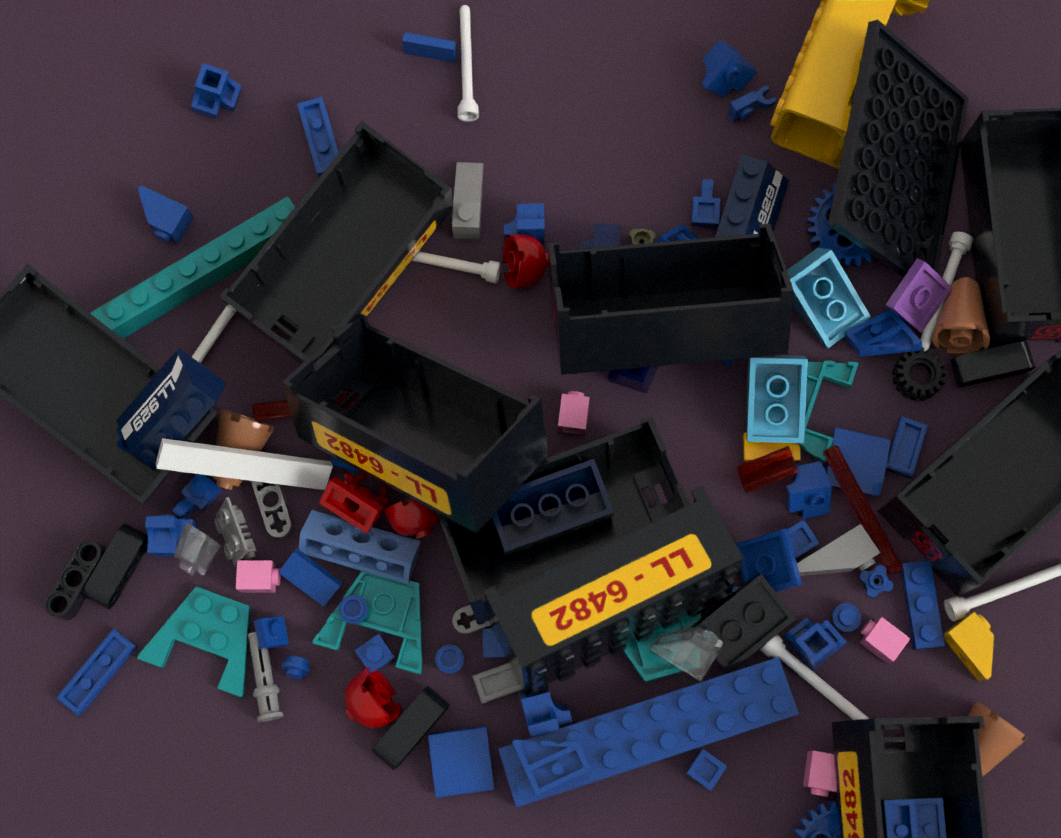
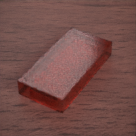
(767, 469)

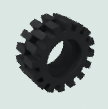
(914, 389)

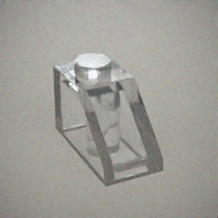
(196, 550)
(688, 649)

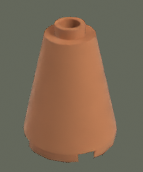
(963, 320)
(241, 433)
(996, 739)

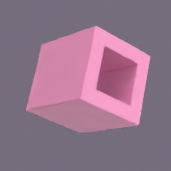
(573, 413)
(257, 576)
(883, 639)
(820, 773)

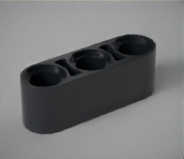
(992, 364)
(116, 566)
(63, 587)
(410, 728)

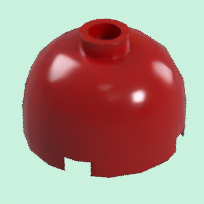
(525, 260)
(411, 518)
(370, 700)

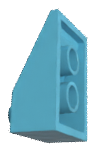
(825, 296)
(776, 398)

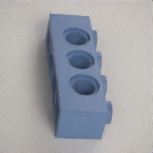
(344, 544)

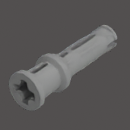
(264, 692)

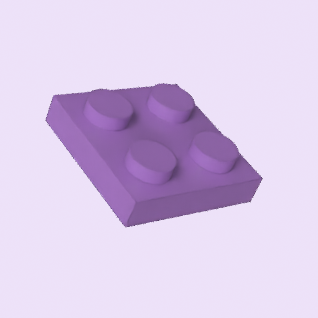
(919, 295)

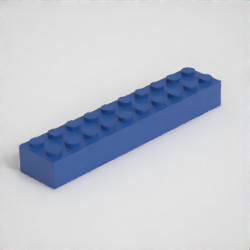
(665, 726)

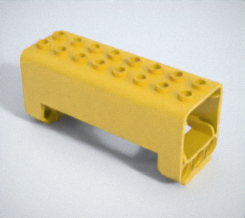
(825, 74)

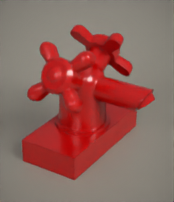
(354, 501)

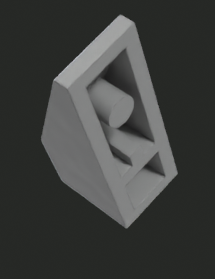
(467, 201)
(841, 555)

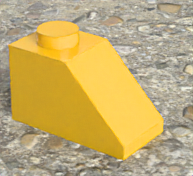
(972, 644)

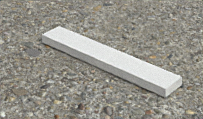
(243, 464)

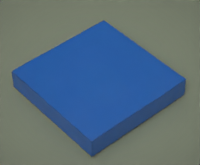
(772, 557)

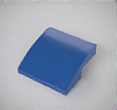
(865, 457)
(461, 761)
(914, 818)

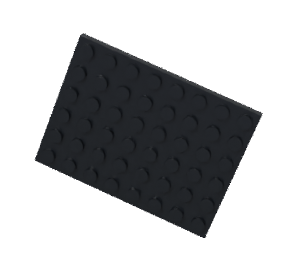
(898, 155)

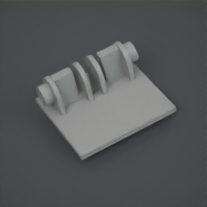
(228, 524)

